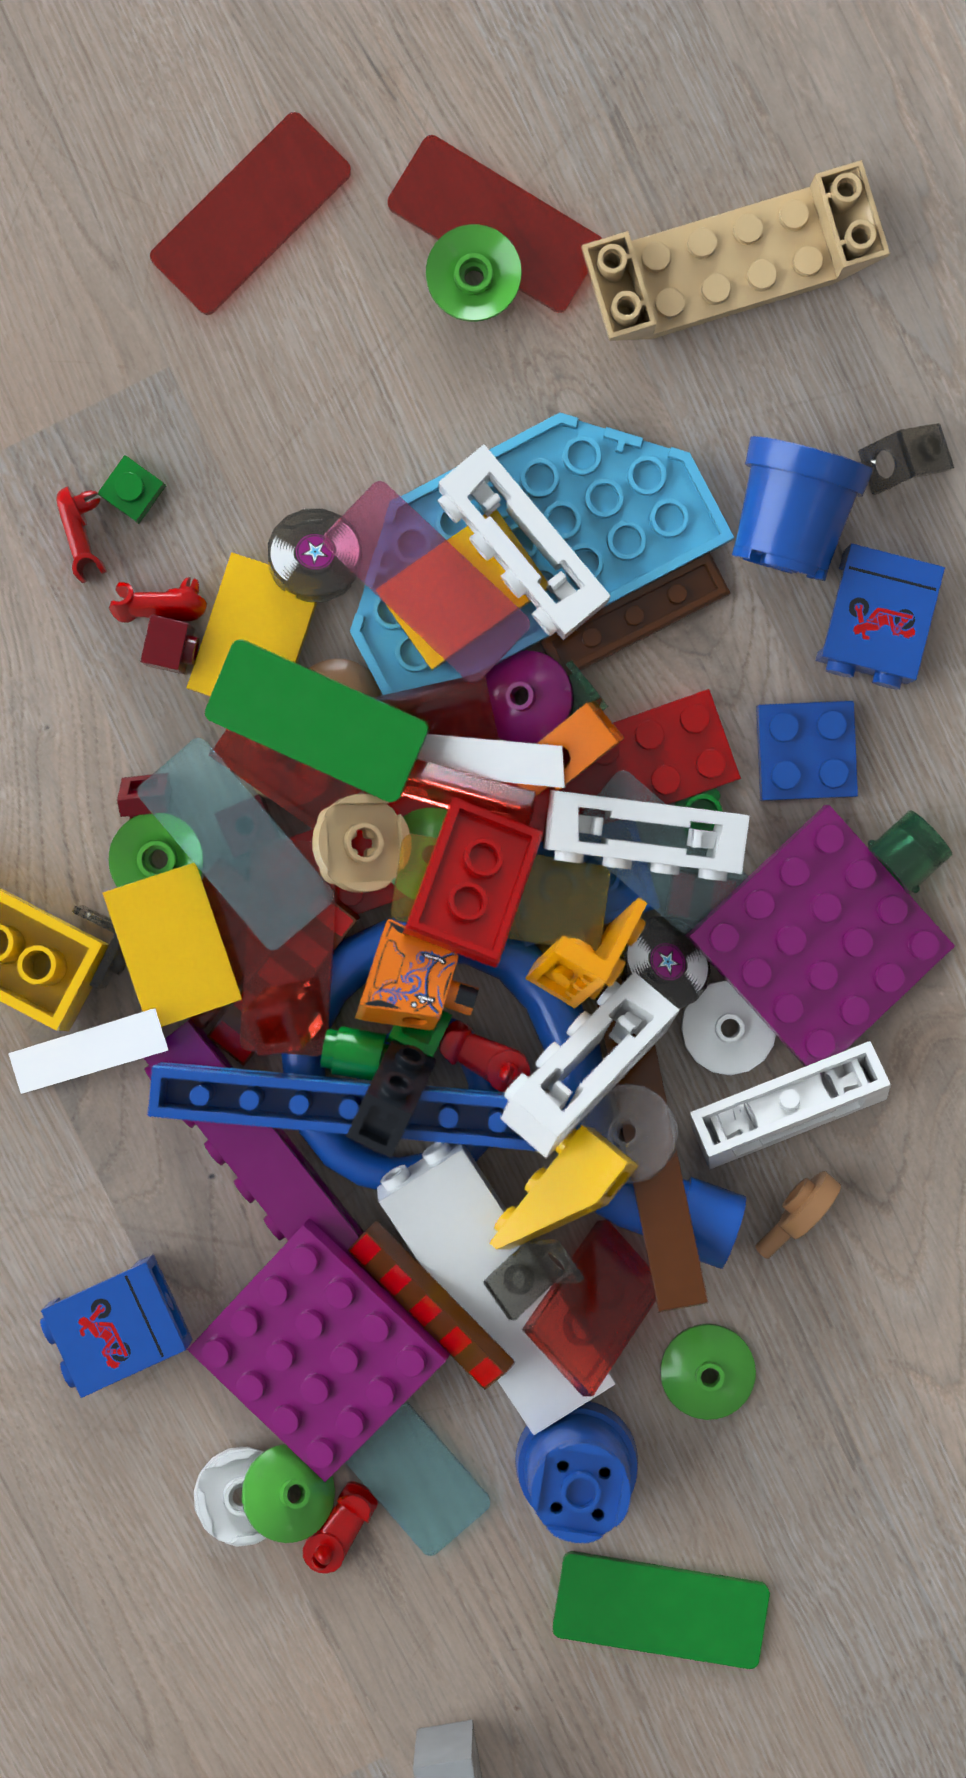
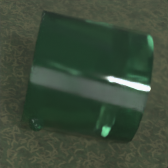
(910, 851)

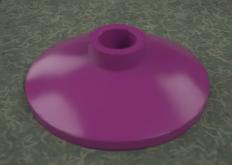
(548, 700)

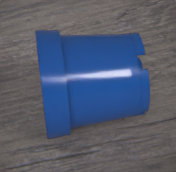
(796, 505)
(590, 1503)

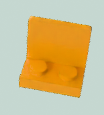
(576, 971)

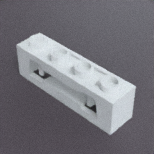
(470, 482)
(724, 844)
(790, 1105)
(539, 1115)

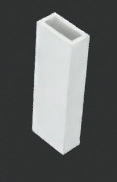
(447, 1221)

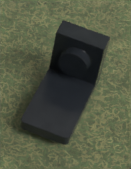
(391, 1098)

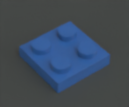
(806, 750)

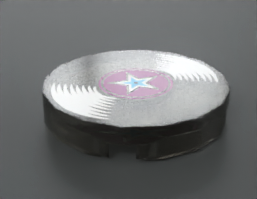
(301, 559)
(667, 962)

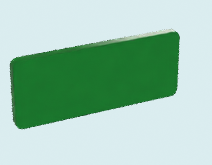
(316, 720)
(660, 1610)

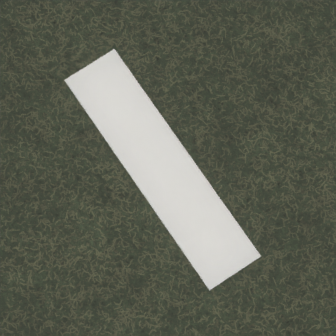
(497, 759)
(88, 1051)

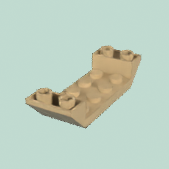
(737, 257)

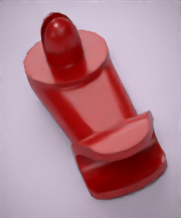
(72, 516)
(175, 604)
(486, 1058)
(331, 1543)

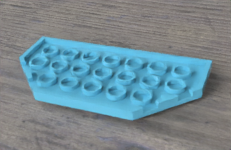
(609, 494)

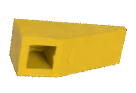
(575, 1184)

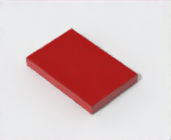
(473, 882)

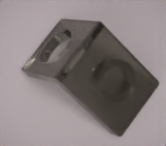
(915, 454)
(113, 958)
(529, 1274)

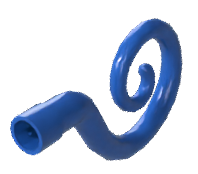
(713, 1210)

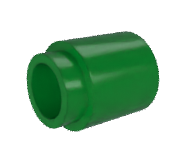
(353, 1052)

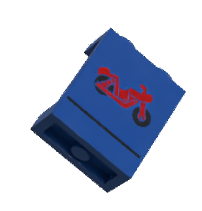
(881, 616)
(116, 1327)

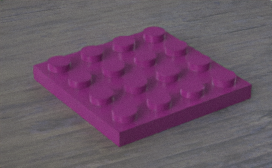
(820, 939)
(318, 1350)

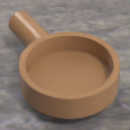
(803, 1210)

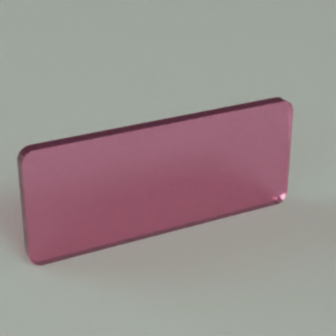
(426, 582)

